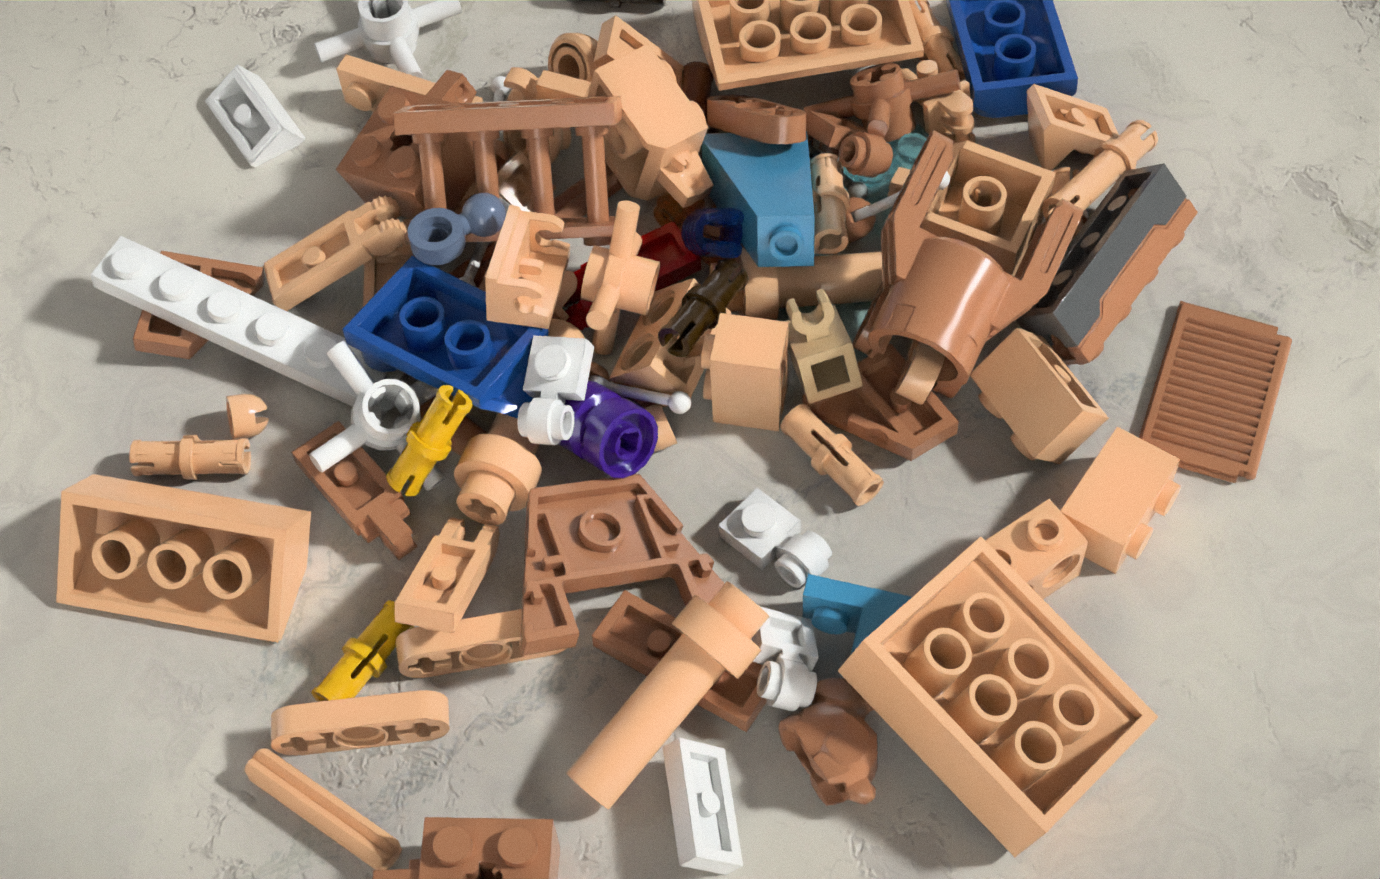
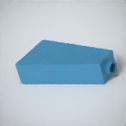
(771, 190)

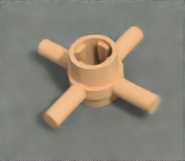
(618, 279)

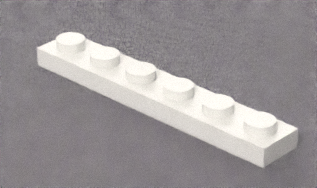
(229, 318)

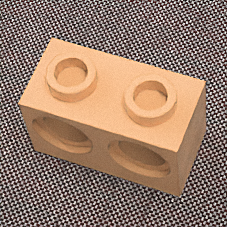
(649, 364)
(1042, 548)

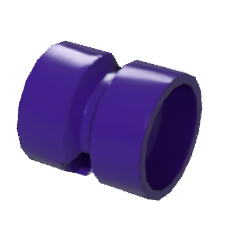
(611, 432)

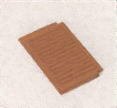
(1216, 392)

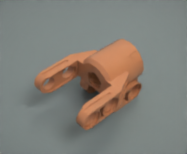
(950, 289)

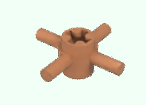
(885, 99)

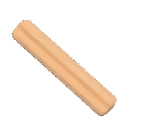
(323, 810)

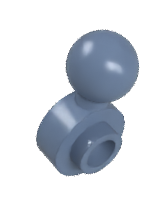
(440, 234)

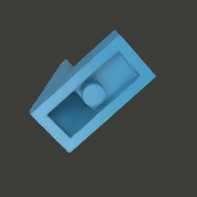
(848, 607)

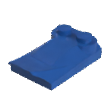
(1009, 49)
(441, 336)

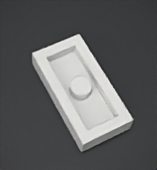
(702, 806)

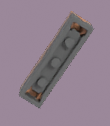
(1111, 263)

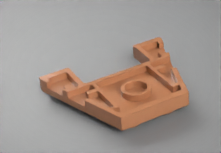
(595, 539)

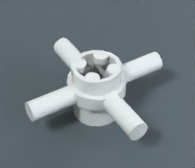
(388, 31)
(364, 424)

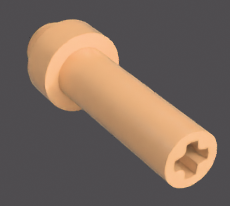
(842, 276)
(501, 465)
(712, 640)

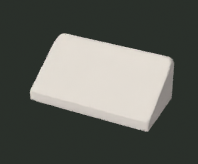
(253, 117)

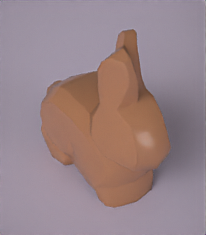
(835, 743)

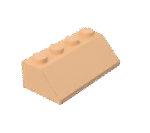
(181, 556)

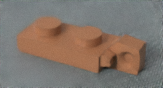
(360, 494)

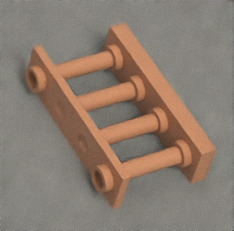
(537, 123)

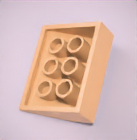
(801, 38)
(997, 696)

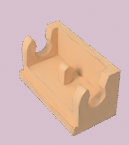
(526, 270)

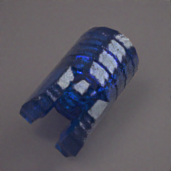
(730, 238)

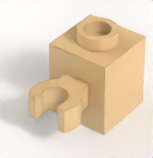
(821, 350)

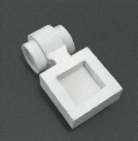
(554, 373)
(766, 530)
(787, 660)

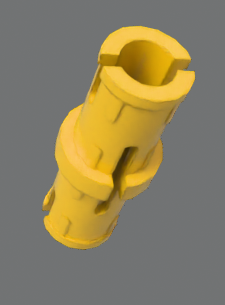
(429, 440)
(362, 657)

